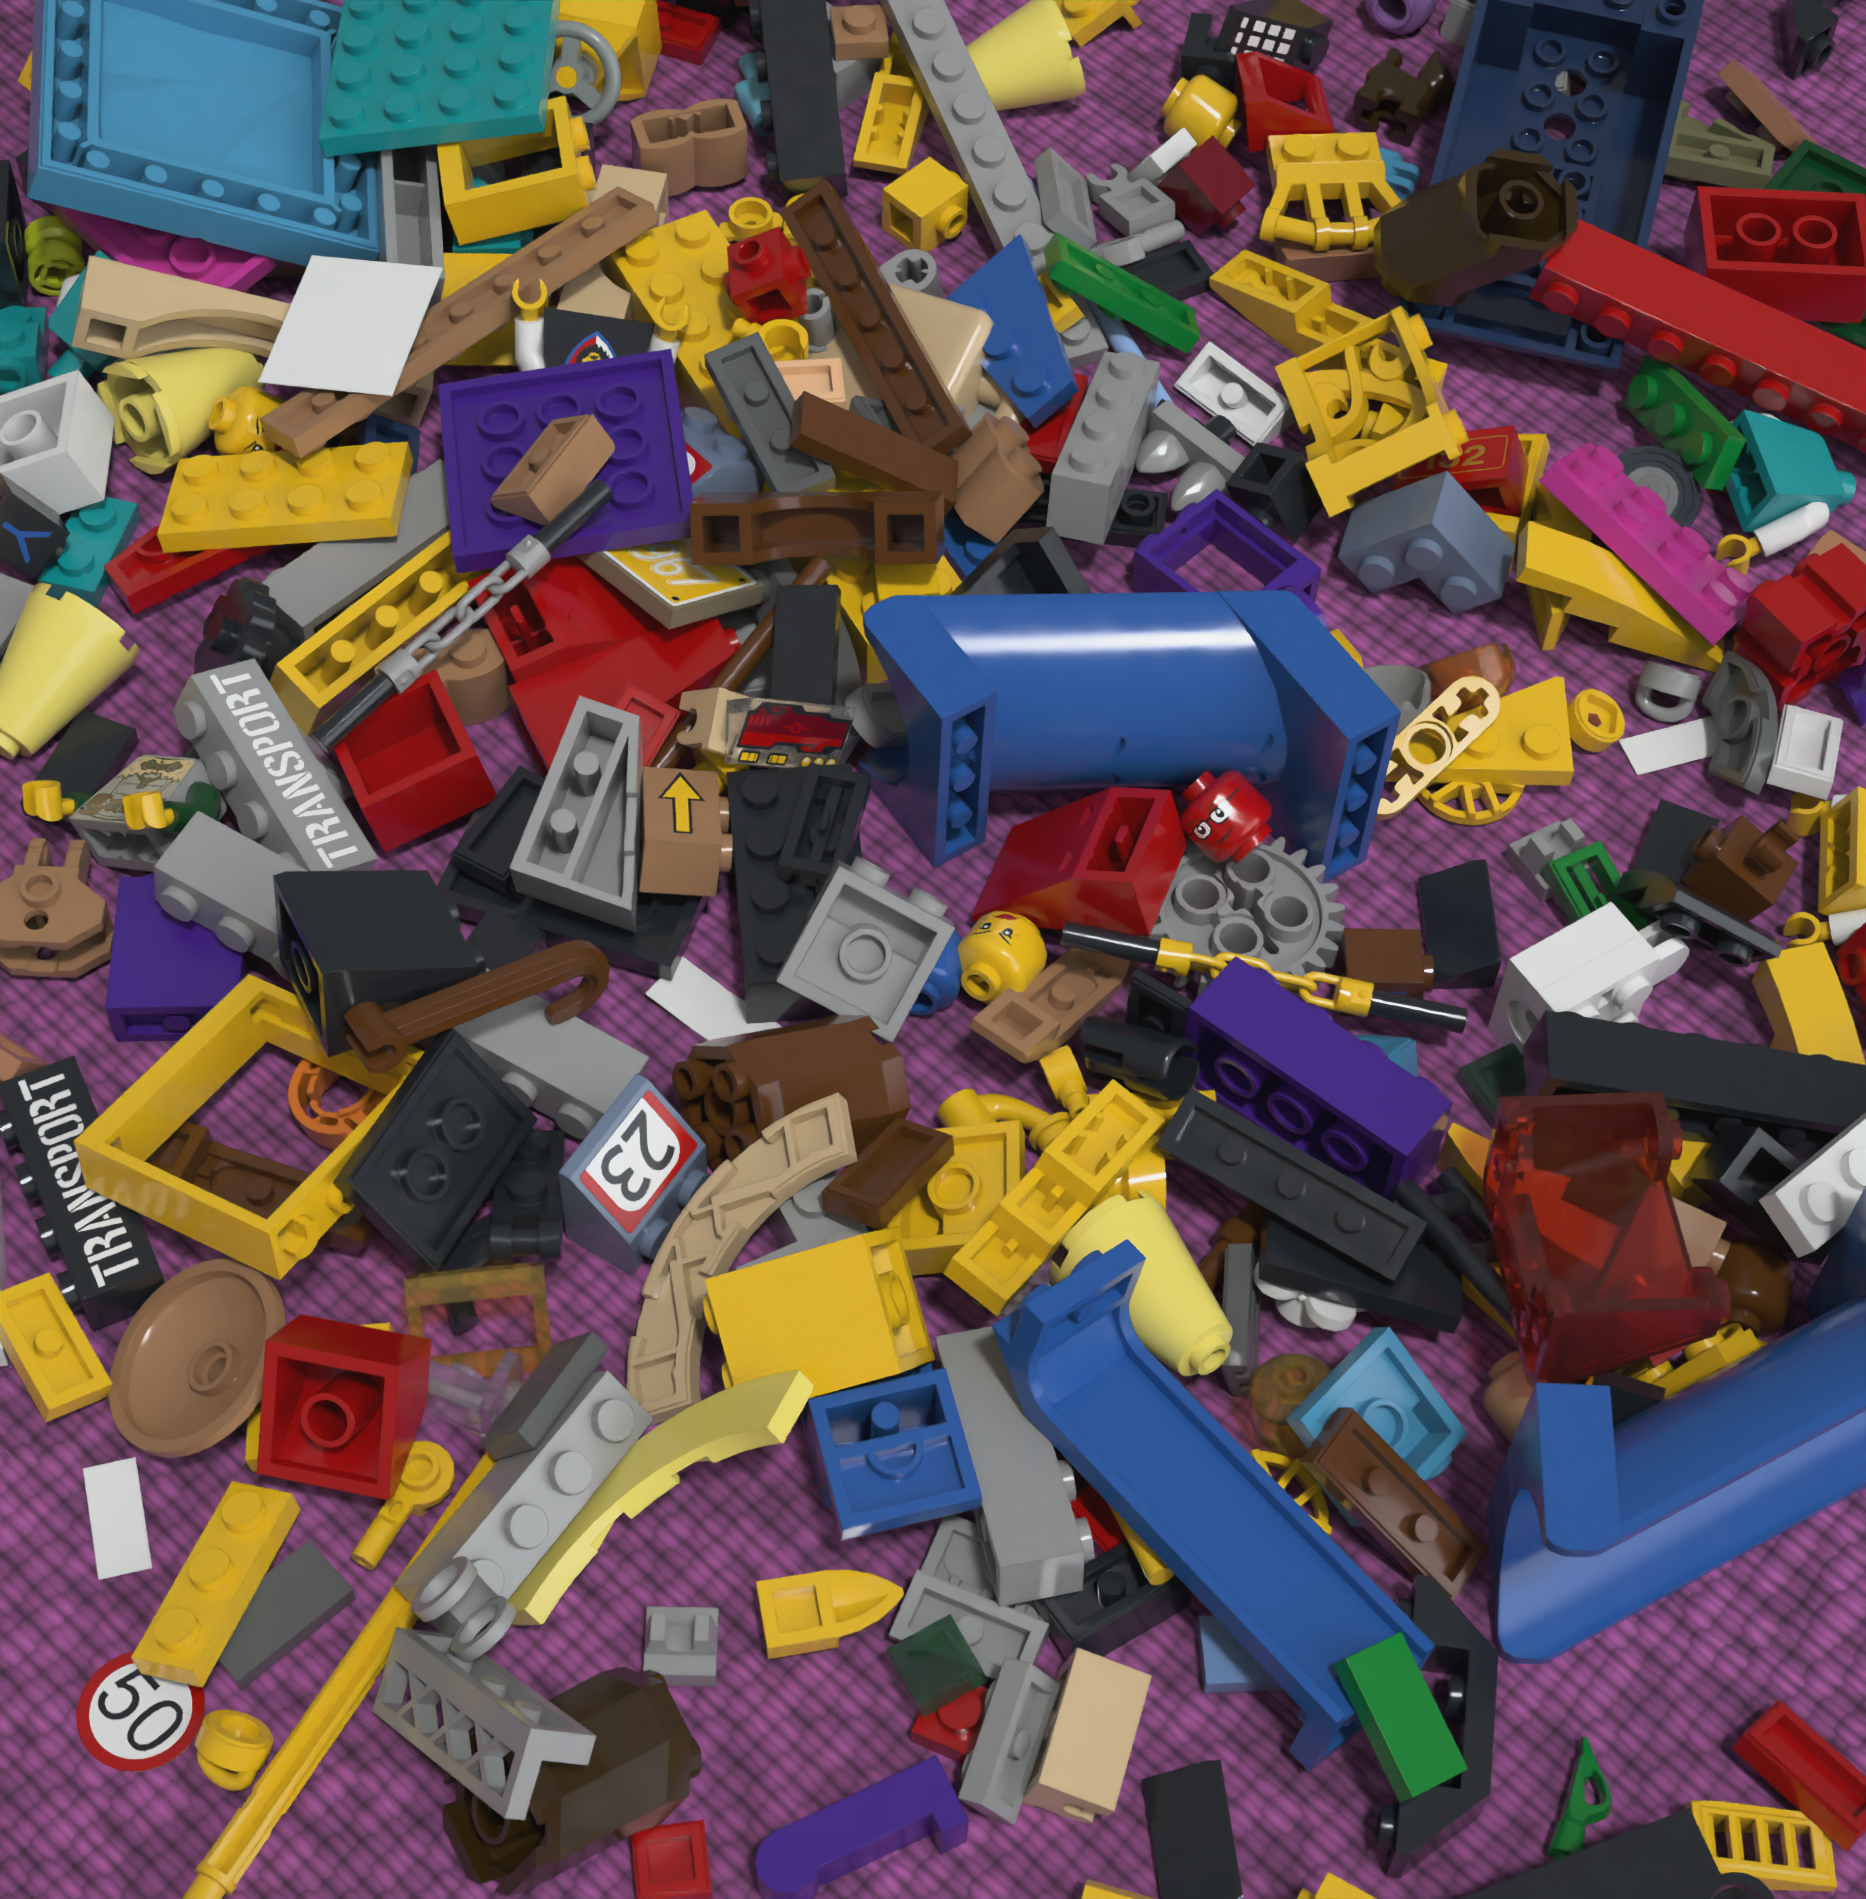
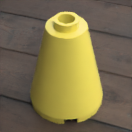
(1028, 58)
(168, 397)
(55, 668)
(1171, 1300)

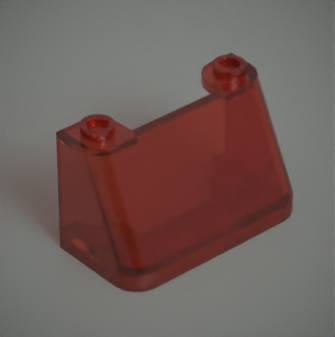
(1593, 1234)

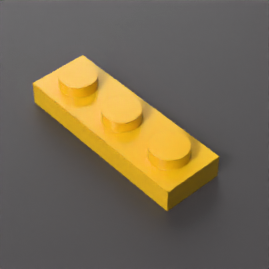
(216, 1584)

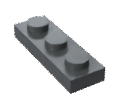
(764, 415)

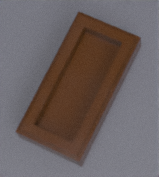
(888, 1173)

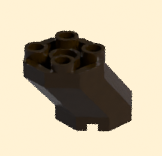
(1474, 228)
(575, 1811)

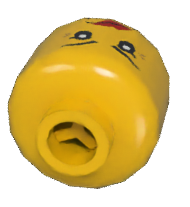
(238, 421)
(1000, 954)

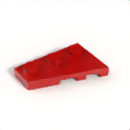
(149, 576)

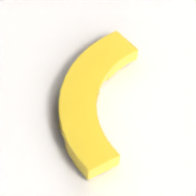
(710, 1430)

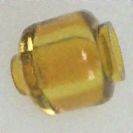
(1276, 1392)

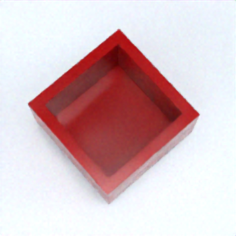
(414, 764)

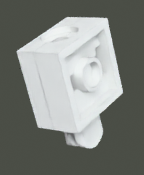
(1587, 968)

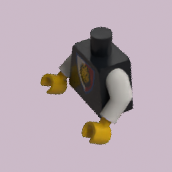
(579, 337)

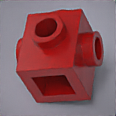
(767, 277)

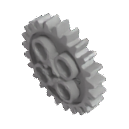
(1256, 908)

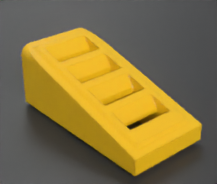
(1762, 1821)

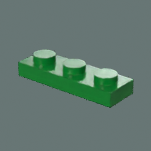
(1120, 294)
(1684, 422)

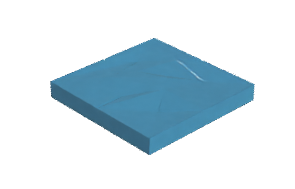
(198, 123)

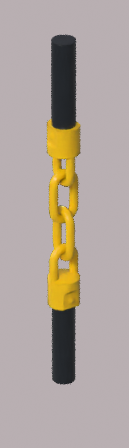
(1349, 997)

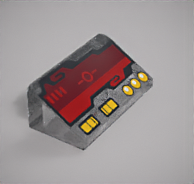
(785, 732)

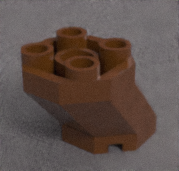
(752, 1079)

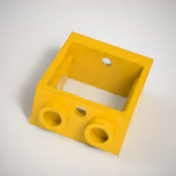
(521, 201)

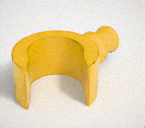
(776, 333)
(1065, 1080)

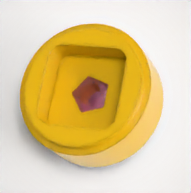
(1594, 720)

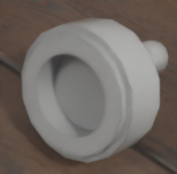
(1669, 681)

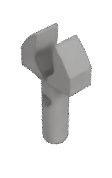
(1134, 247)

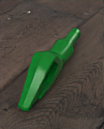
(1576, 1812)

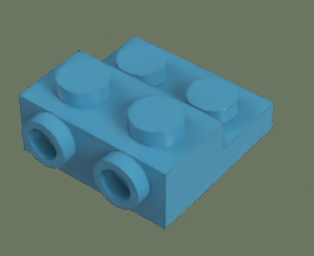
(1393, 1399)

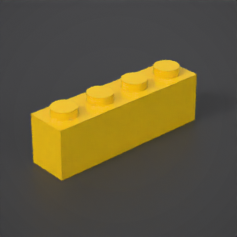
(343, 654)

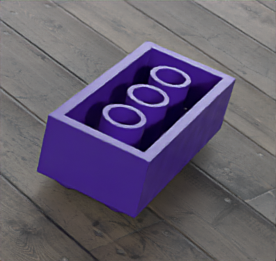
(1313, 1081)

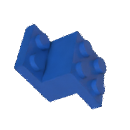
(891, 1452)

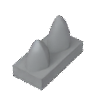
(1189, 449)

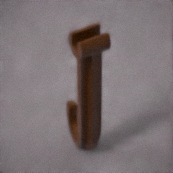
(383, 1036)

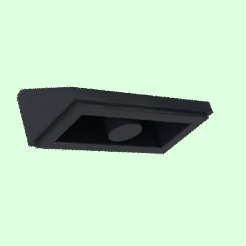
(1460, 926)
(1113, 1605)
(1192, 1833)

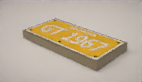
(671, 588)

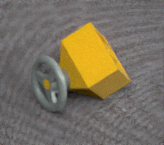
(605, 52)

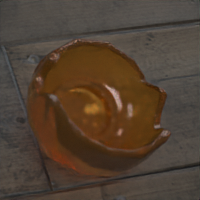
(1482, 662)

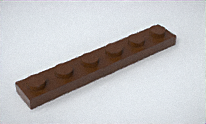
(875, 320)

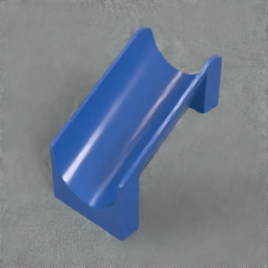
(1129, 698)
(1624, 1514)

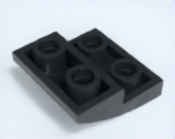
(1697, 919)

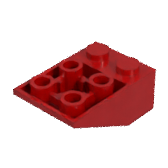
(560, 617)
(1090, 863)

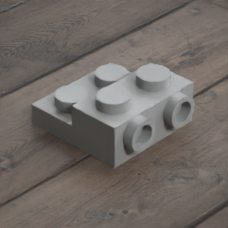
(867, 946)

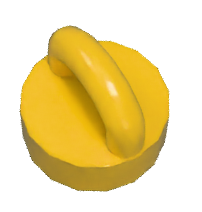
(233, 1743)

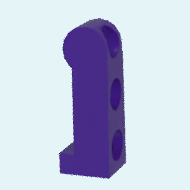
(860, 1831)

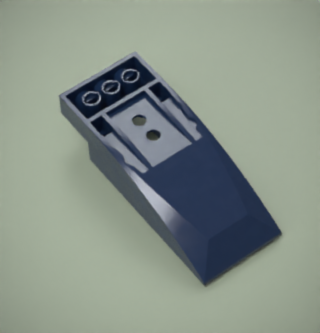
(1624, 123)

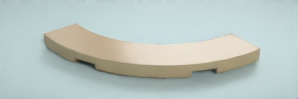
(710, 1235)

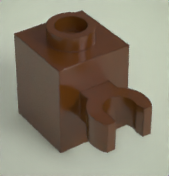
(1742, 866)

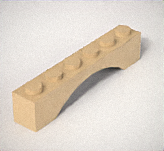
(144, 311)

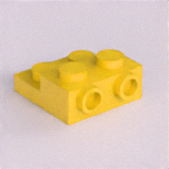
(961, 1194)

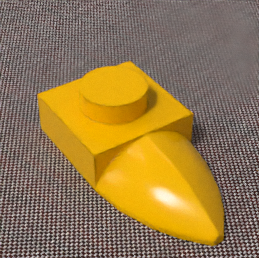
(819, 1607)

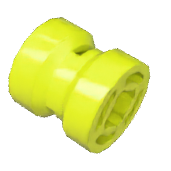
(52, 254)

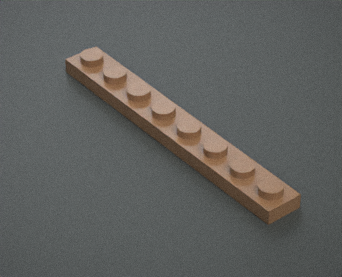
(471, 314)

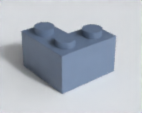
(1432, 535)

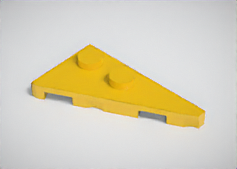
(1522, 746)

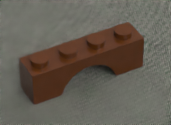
(781, 525)

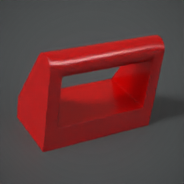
(1262, 92)

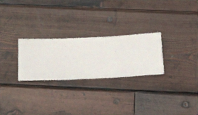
(703, 1004)

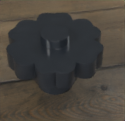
(244, 629)

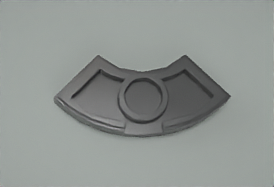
(1744, 723)

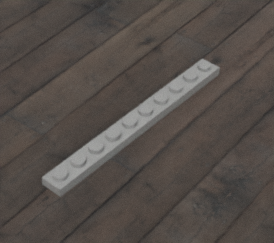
(982, 147)

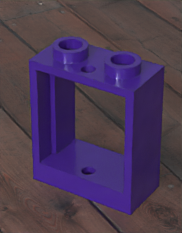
(1234, 532)

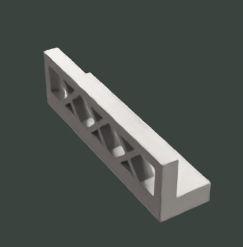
(480, 1695)

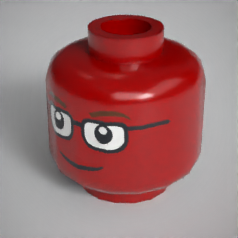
(1225, 816)

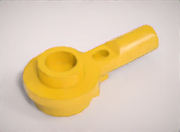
(423, 1484)

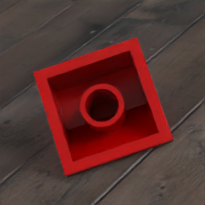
(341, 1405)

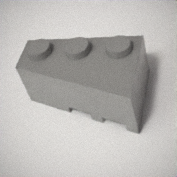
(587, 818)

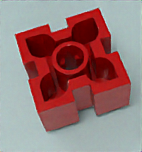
(1807, 624)

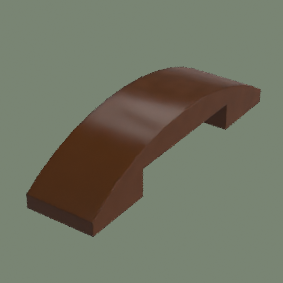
(247, 1180)

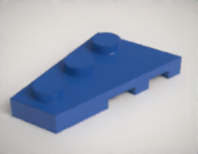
(1023, 345)

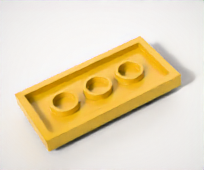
(286, 498)

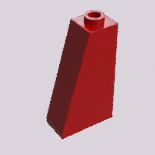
(657, 662)

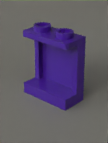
(163, 968)

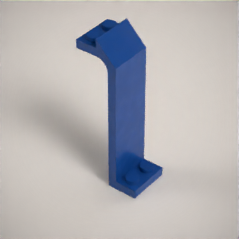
(1196, 1493)

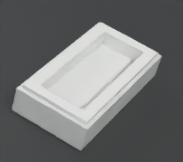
(1805, 751)

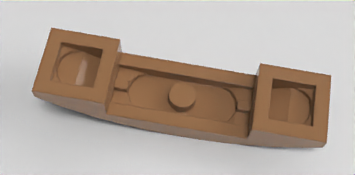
(1054, 1004)

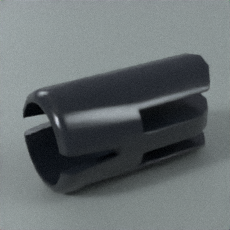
(1139, 1057)

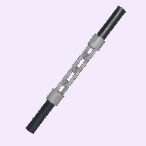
(403, 670)

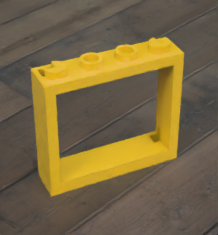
(180, 1085)

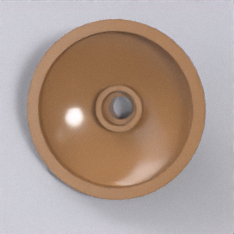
(194, 1358)

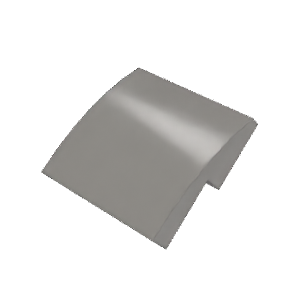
(959, 1584)

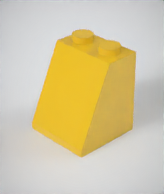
(829, 1311)

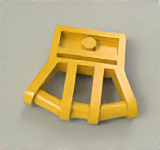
(1323, 169)

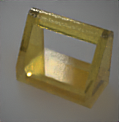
(482, 1284)

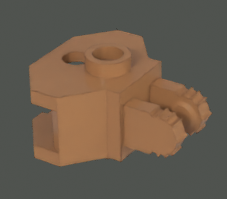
(53, 912)

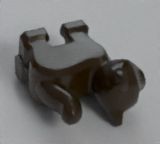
(1401, 97)

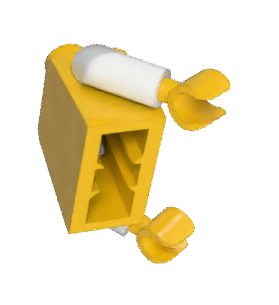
(1840, 865)

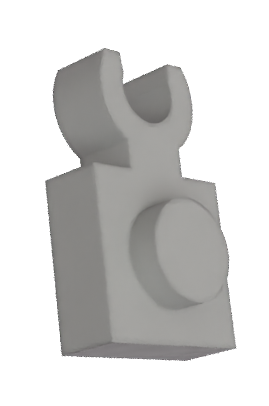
(1127, 204)

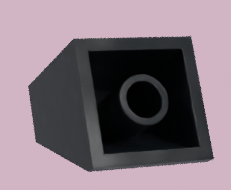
(367, 940)

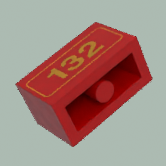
(1489, 470)

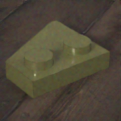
(1718, 153)

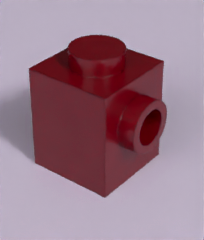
(1207, 187)

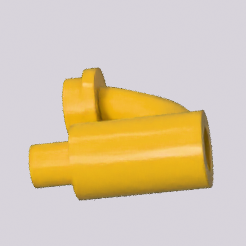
(970, 1108)

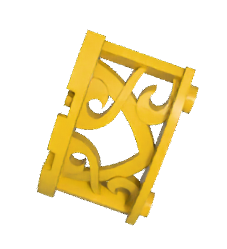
(1347, 465)

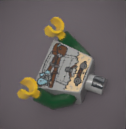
(135, 812)

